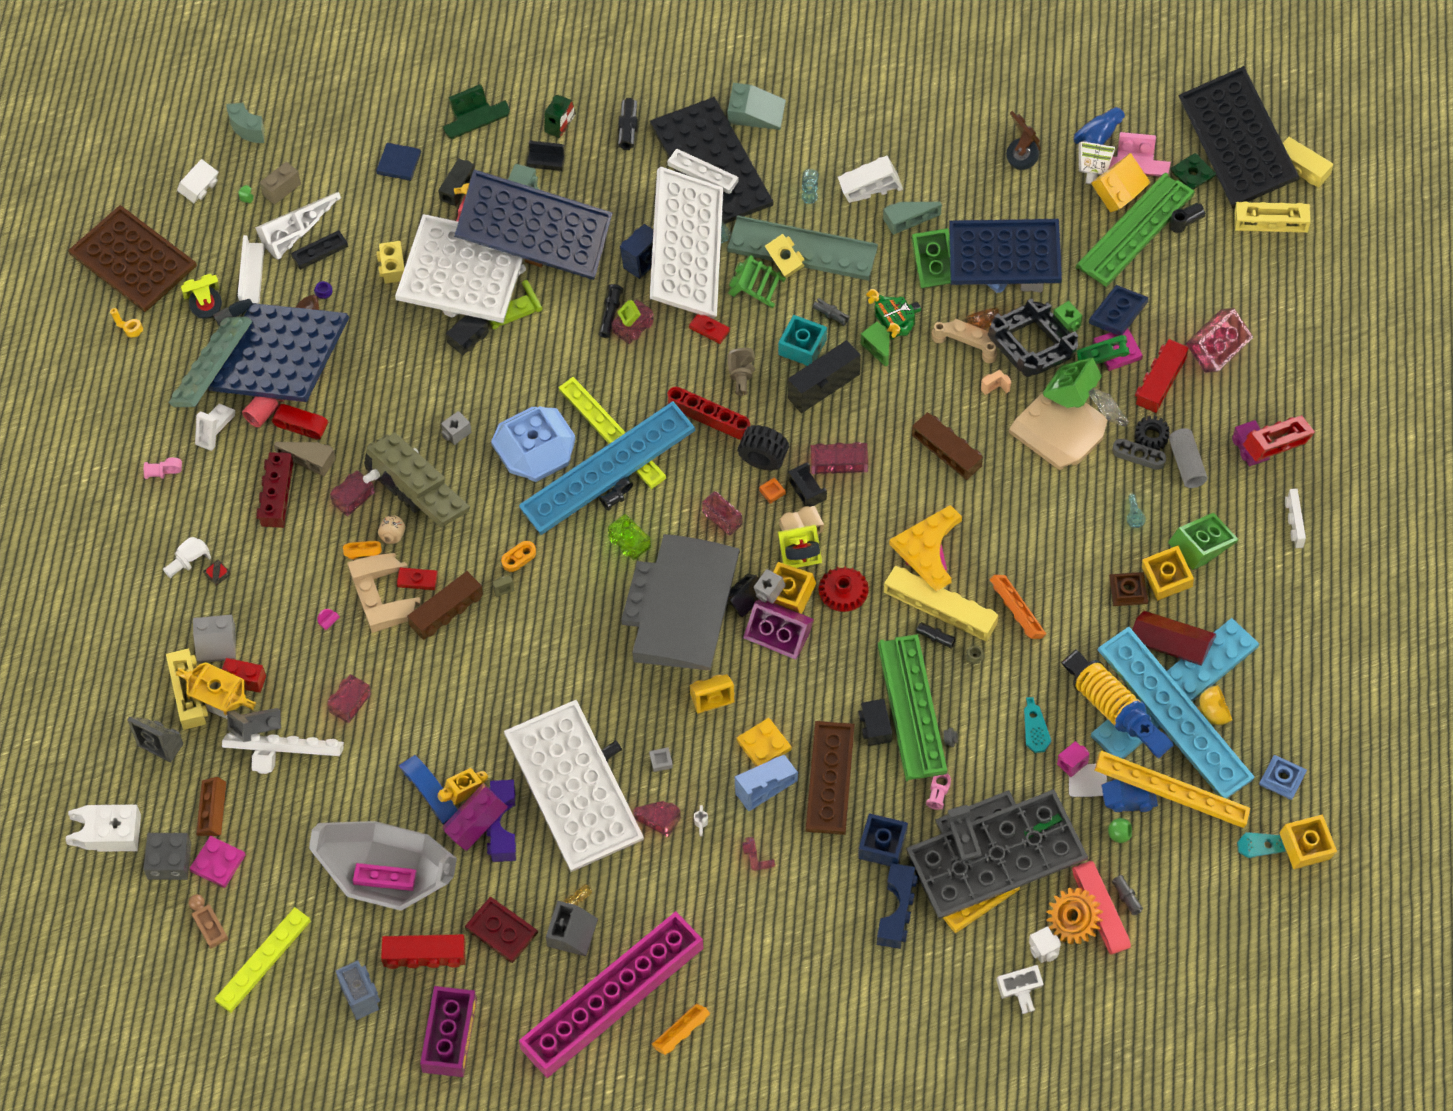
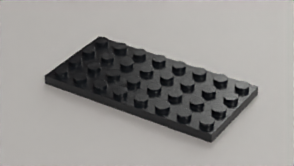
(707, 135)
(1238, 137)

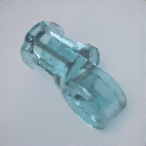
(810, 182)

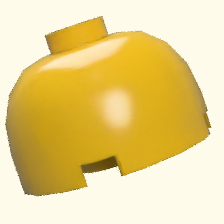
(1214, 707)

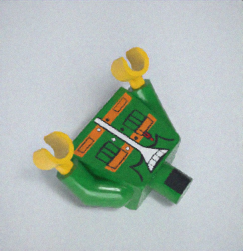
(894, 313)

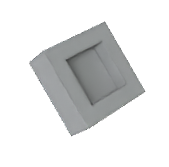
(661, 759)

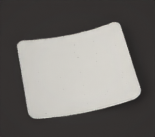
(1087, 782)

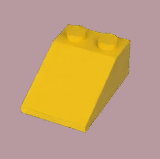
(1120, 183)

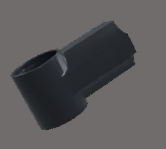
(1184, 217)

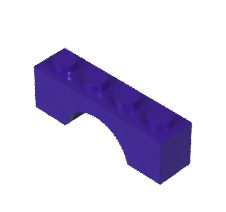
(502, 842)

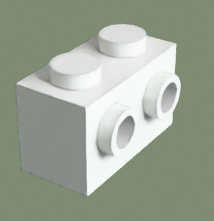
(197, 181)

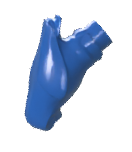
(1100, 128)

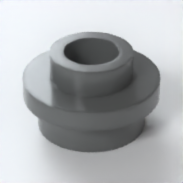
(950, 737)

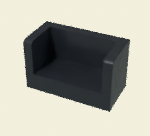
(806, 486)

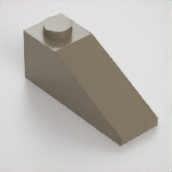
(309, 455)

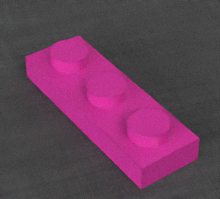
(384, 877)

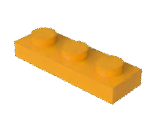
(681, 1029)

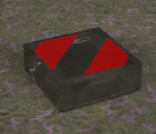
(216, 572)

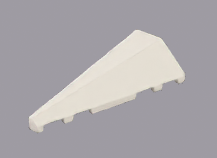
(284, 231)

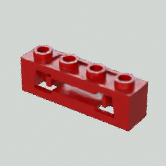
(1259, 441)

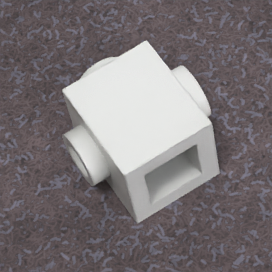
(1044, 945)

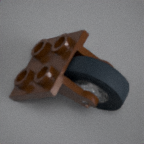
(1025, 150)

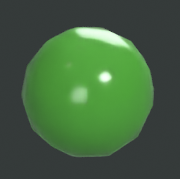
(1120, 830)

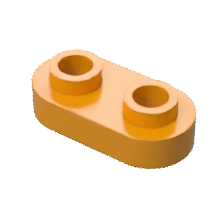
(361, 549)
(518, 557)

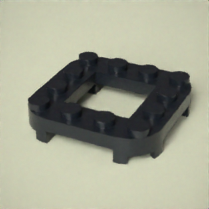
(1031, 363)

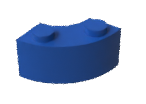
(1126, 797)

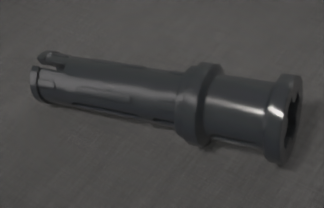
(612, 303)

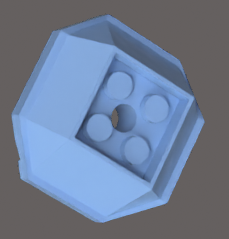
(538, 456)

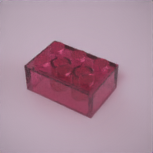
(1219, 340)

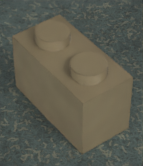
(280, 183)

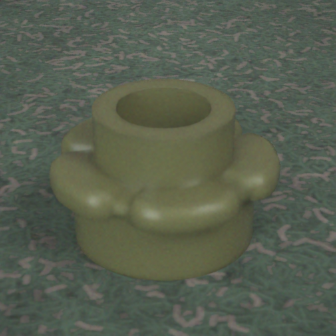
(977, 651)

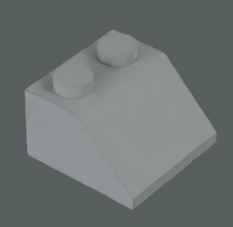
(214, 638)

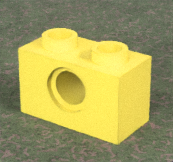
(789, 265)

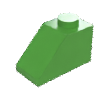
(876, 341)

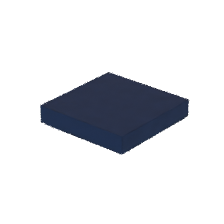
(398, 161)

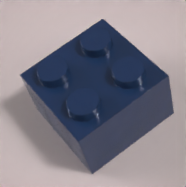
(637, 251)
(882, 840)

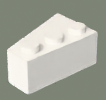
(870, 179)

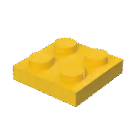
(763, 742)

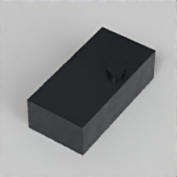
(824, 376)

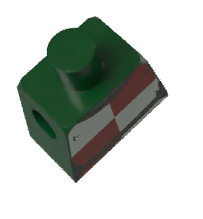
(559, 110)

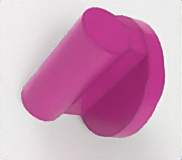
(327, 618)

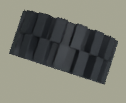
(1152, 424)

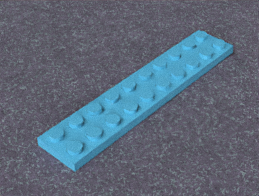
(1227, 651)
(1176, 713)

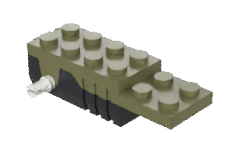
(412, 479)

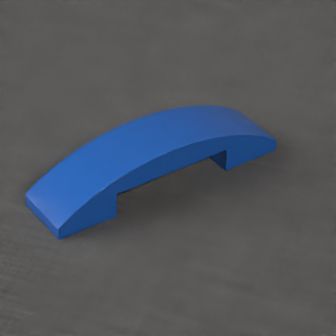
(428, 786)

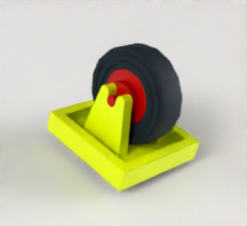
(202, 296)
(800, 546)

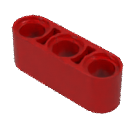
(300, 421)

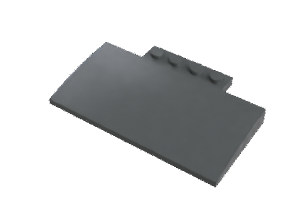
(680, 602)
(1007, 854)

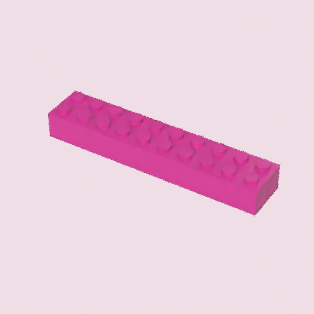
(611, 994)

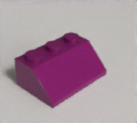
(778, 628)
(474, 817)

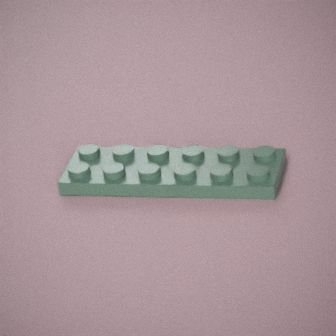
(210, 361)

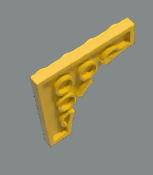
(922, 546)

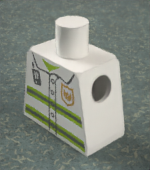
(1094, 159)

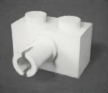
(1020, 984)

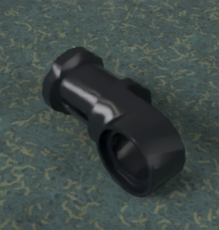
(616, 495)

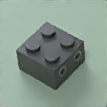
(167, 856)

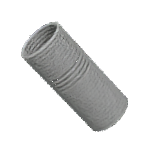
(1188, 458)

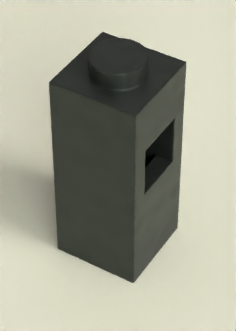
(459, 175)

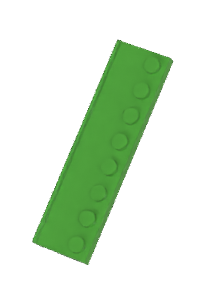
(1135, 230)
(912, 707)

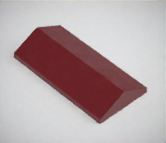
(1173, 637)

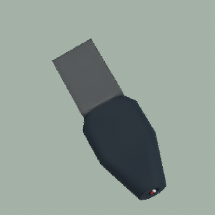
(233, 311)

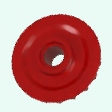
(841, 598)

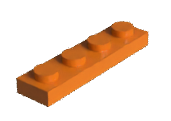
(1018, 607)

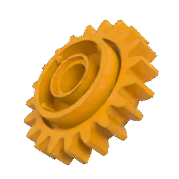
(1086, 919)

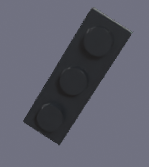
(319, 249)

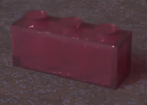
(839, 458)

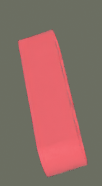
(1111, 927)

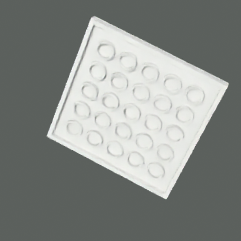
(457, 273)

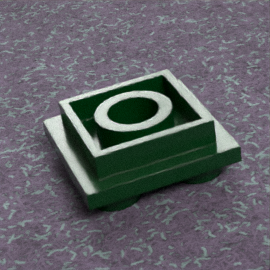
(1193, 164)

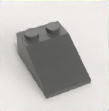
(156, 738)

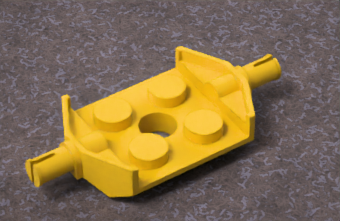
(226, 698)

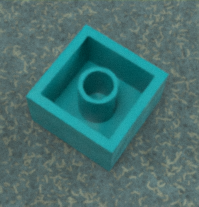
(802, 340)

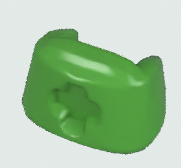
(244, 194)

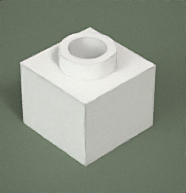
(263, 761)

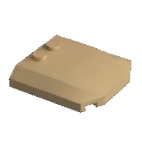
(1059, 433)

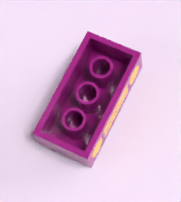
(448, 1031)

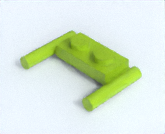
(520, 307)

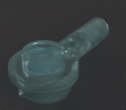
(1136, 517)

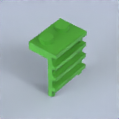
(746, 277)

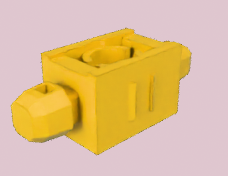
(453, 787)

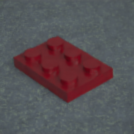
(501, 929)

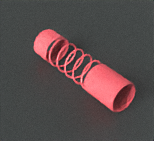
(260, 410)

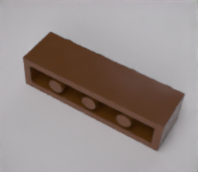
(947, 445)
(445, 605)

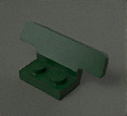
(473, 112)

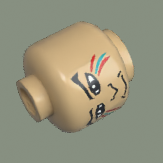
(391, 529)

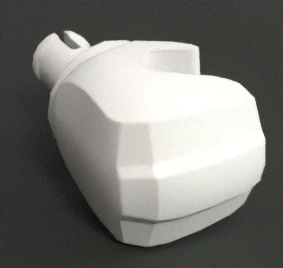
(187, 552)

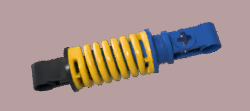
(1115, 702)

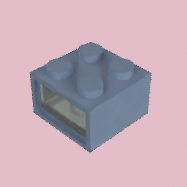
(358, 989)

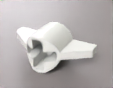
(701, 819)

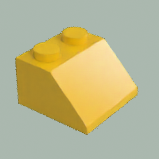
(712, 693)

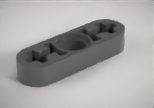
(1138, 447)

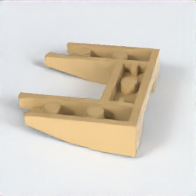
(379, 615)

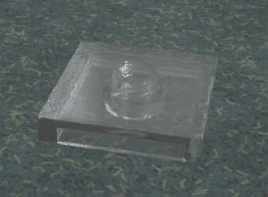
(1108, 407)

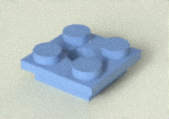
(1284, 787)

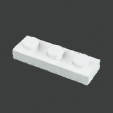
(1295, 518)

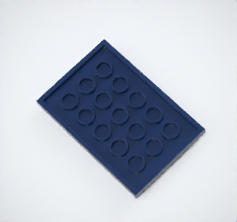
(1005, 251)

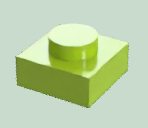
(629, 313)

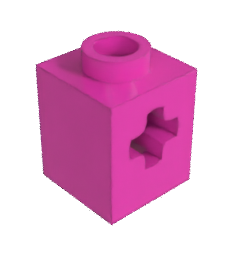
(1073, 759)

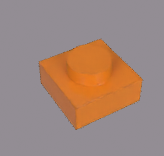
(772, 490)

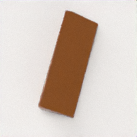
(211, 807)

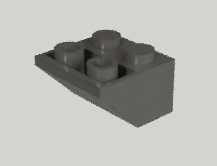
(571, 929)

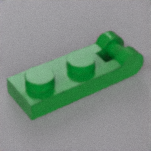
(1105, 350)

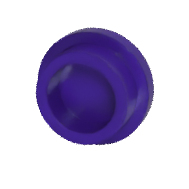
(323, 290)

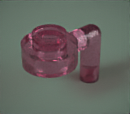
(750, 848)

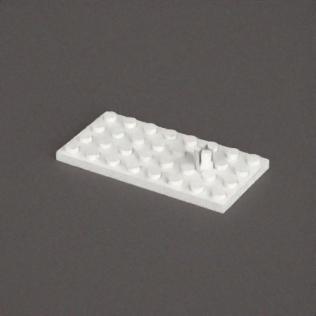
(686, 242)
(573, 785)

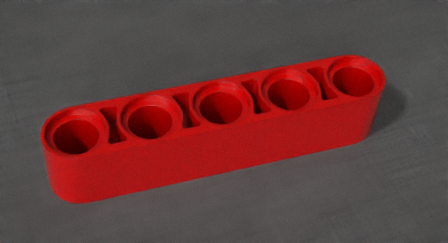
(704, 406)

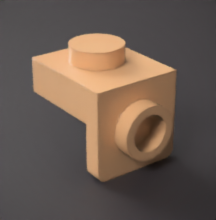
(995, 380)

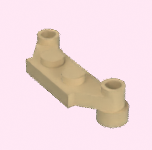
(967, 334)

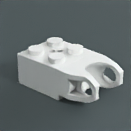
(106, 827)

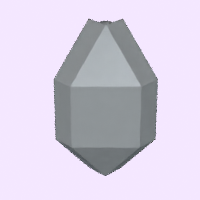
(374, 843)

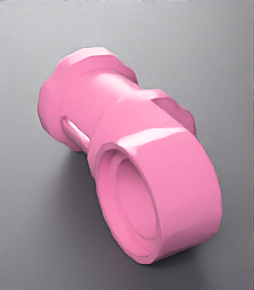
(170, 466)
(938, 790)

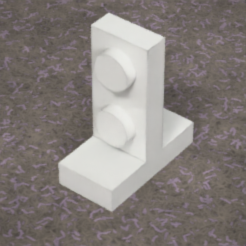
(211, 424)

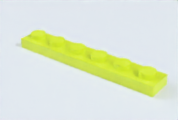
(262, 960)

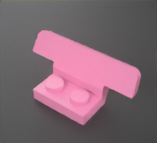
(1142, 149)

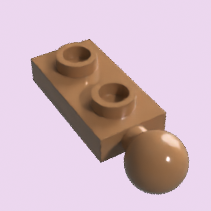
(207, 921)

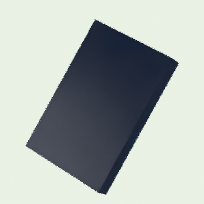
(1118, 310)

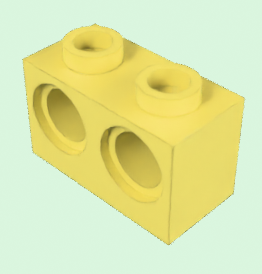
(391, 260)

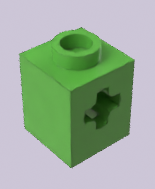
(1069, 316)

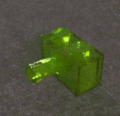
(629, 537)

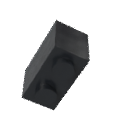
(467, 333)
(876, 722)

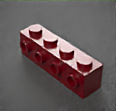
(275, 489)

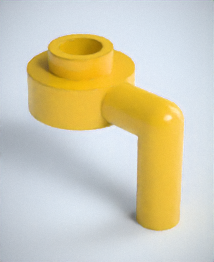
(131, 328)

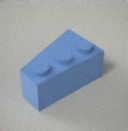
(764, 781)

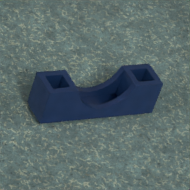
(891, 928)

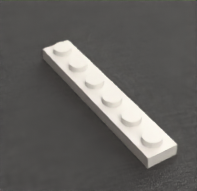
(290, 744)

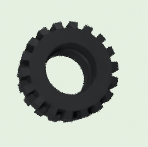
(763, 447)

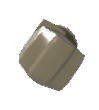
(740, 368)

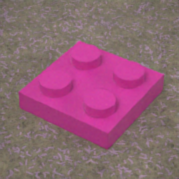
(1135, 353)
(217, 861)

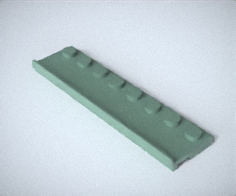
(819, 249)

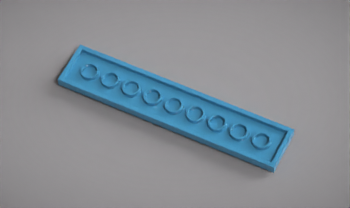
(606, 468)

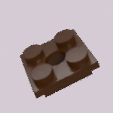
(1124, 597)

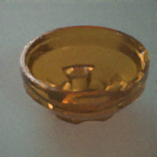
(982, 318)

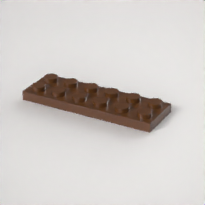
(830, 777)

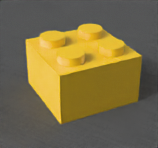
(1167, 573)
(797, 589)
(1308, 841)

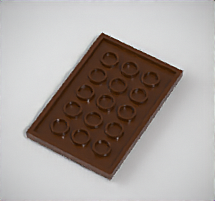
(132, 258)

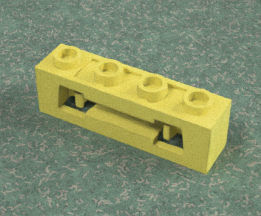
(1272, 217)
(193, 715)

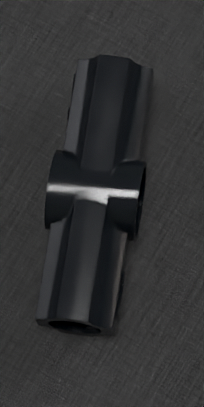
(627, 124)

